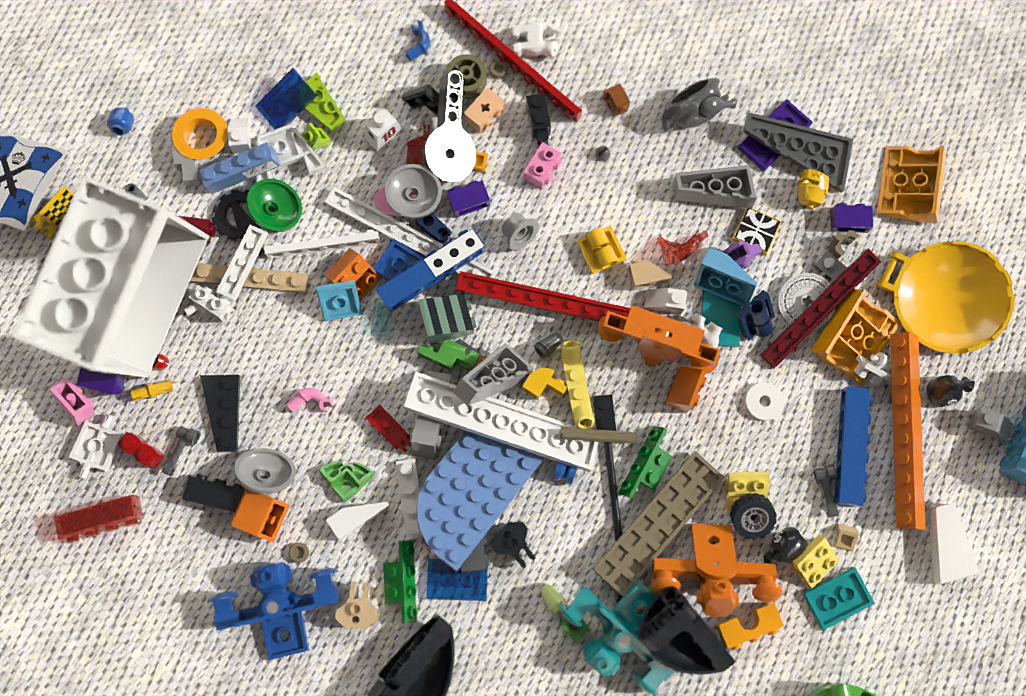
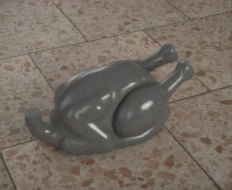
(696, 104)

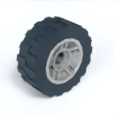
(756, 526)

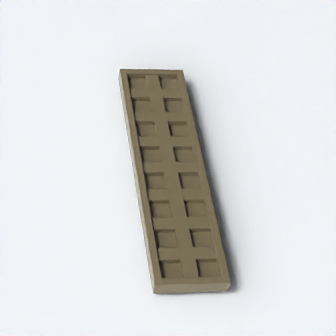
(658, 524)

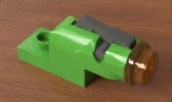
(452, 354)

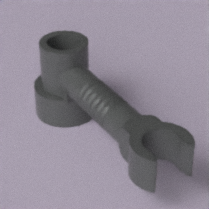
(186, 435)
(825, 474)

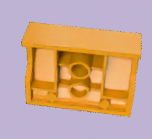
(912, 184)
(854, 330)

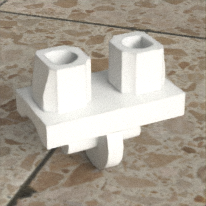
(875, 366)

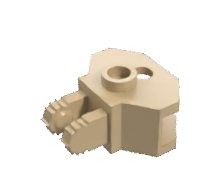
(357, 607)

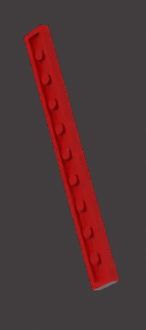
(517, 64)
(536, 297)

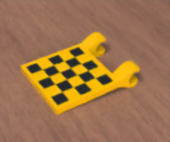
(53, 212)

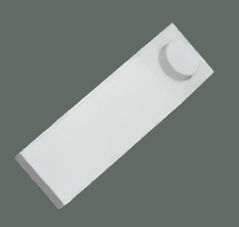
(350, 519)

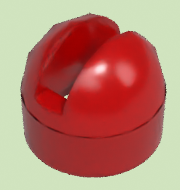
(160, 362)

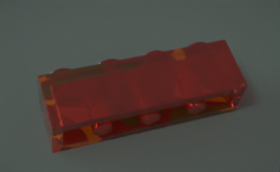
(98, 518)

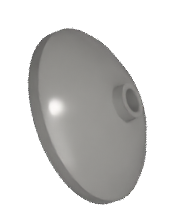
(413, 180)
(264, 471)

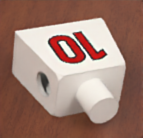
(382, 128)

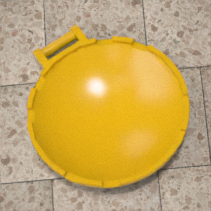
(951, 296)

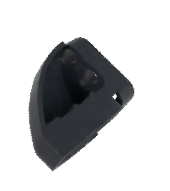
(681, 637)
(421, 664)

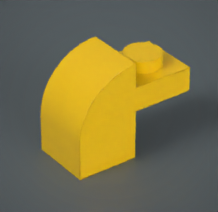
(542, 378)

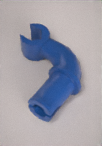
(422, 45)

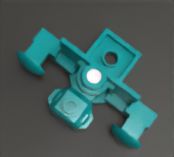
(620, 633)

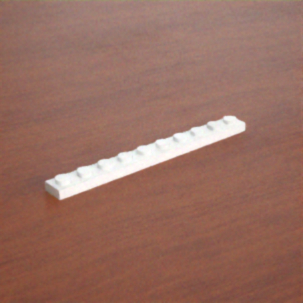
(394, 229)

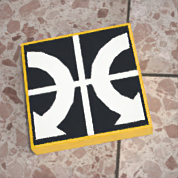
(757, 229)

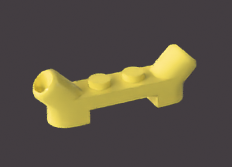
(576, 384)

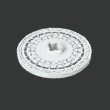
(798, 288)

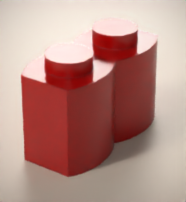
(139, 448)

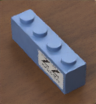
(240, 168)

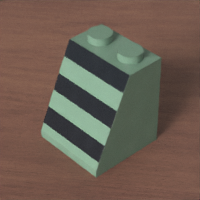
(447, 317)

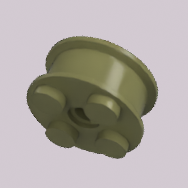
(473, 74)

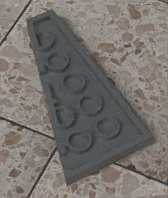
(804, 146)

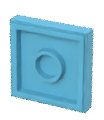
(339, 300)

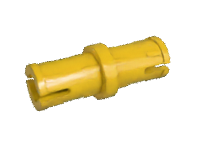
(152, 390)

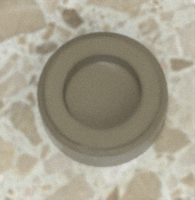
(498, 69)
(299, 552)

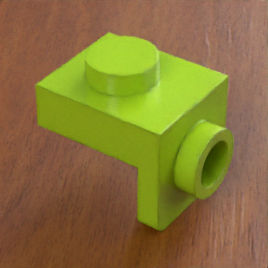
(315, 136)

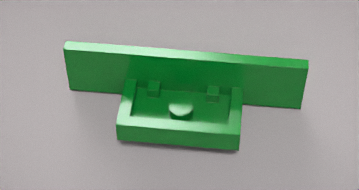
(648, 465)
(400, 582)

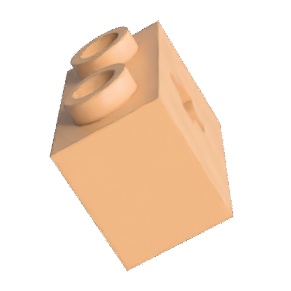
(486, 101)

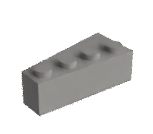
(716, 186)
(493, 375)
(427, 431)

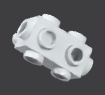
(204, 300)

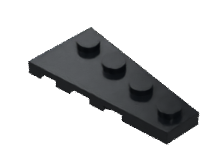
(223, 402)

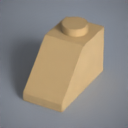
(647, 274)

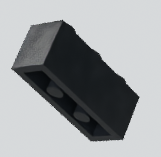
(214, 493)

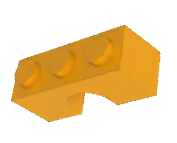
(766, 621)

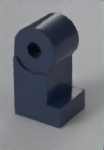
(434, 227)

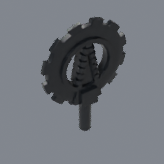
(241, 217)

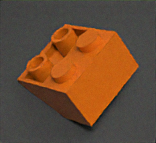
(353, 267)
(685, 388)
(260, 515)

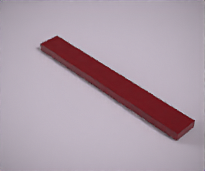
(820, 308)

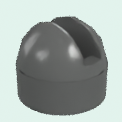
(605, 155)

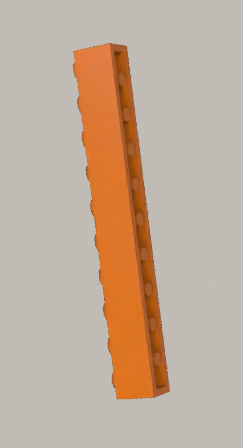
(907, 432)

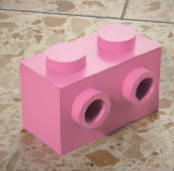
(542, 165)
(72, 401)

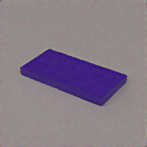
(762, 155)

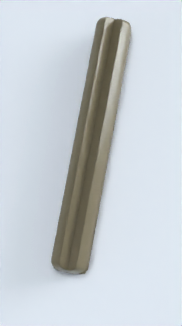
(597, 435)

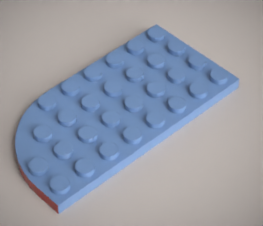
(470, 494)

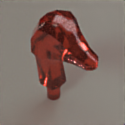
(675, 253)

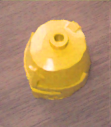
(812, 193)

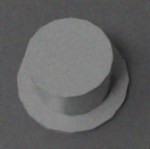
(519, 231)

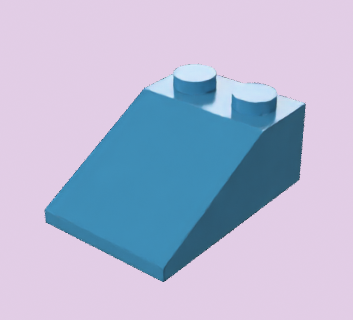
(725, 278)

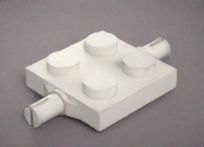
(96, 446)

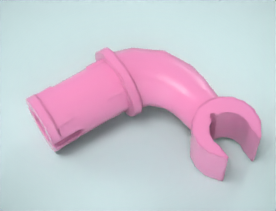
(305, 395)

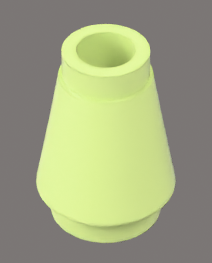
(552, 598)

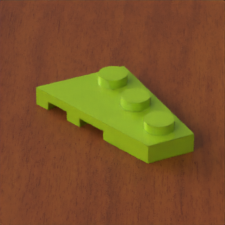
(323, 106)

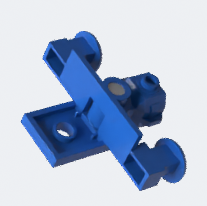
(278, 607)

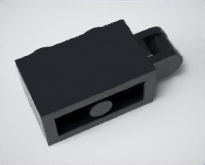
(538, 117)

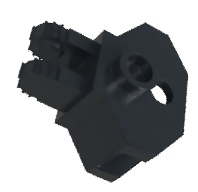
(513, 544)

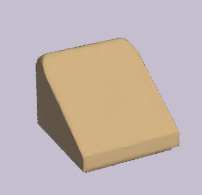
(846, 537)

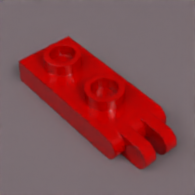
(389, 428)

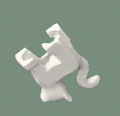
(534, 42)

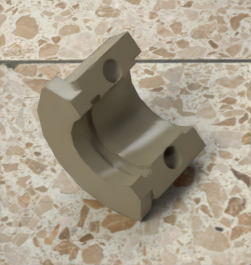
(835, 245)

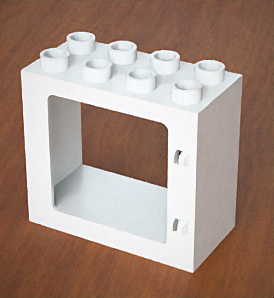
(111, 281)

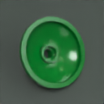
(279, 198)

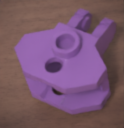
(743, 253)

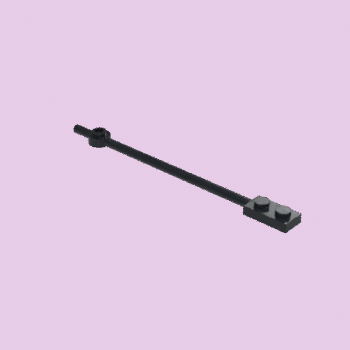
(605, 420)

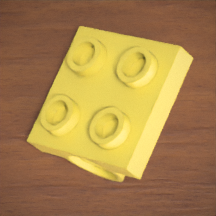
(743, 483)
(815, 561)

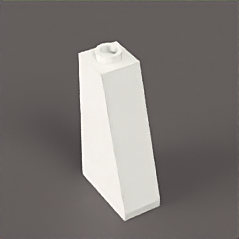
(949, 545)

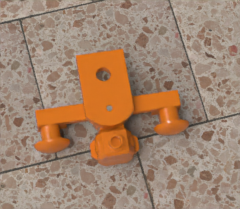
(660, 338)
(716, 571)

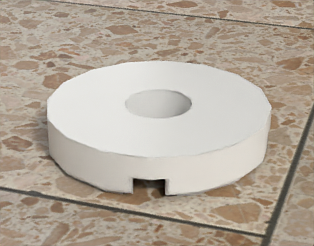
(775, 398)

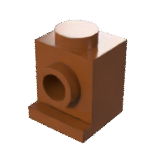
(617, 99)

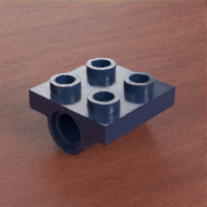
(756, 317)

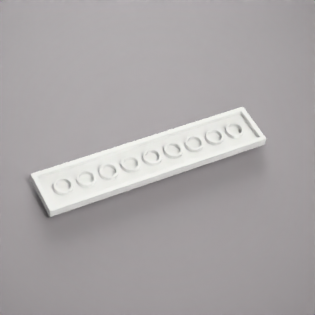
(499, 422)

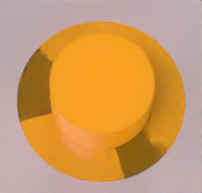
(193, 119)

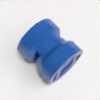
(560, 471)

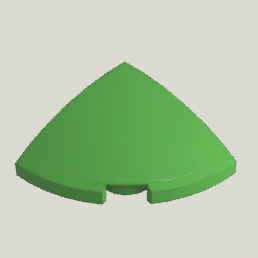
(346, 479)

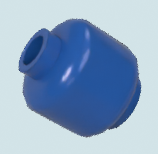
(120, 121)

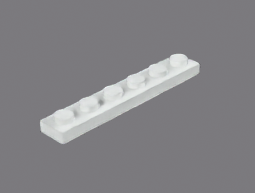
(316, 245)

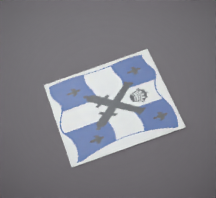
(24, 177)

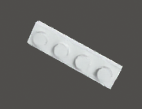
(242, 262)
(409, 494)

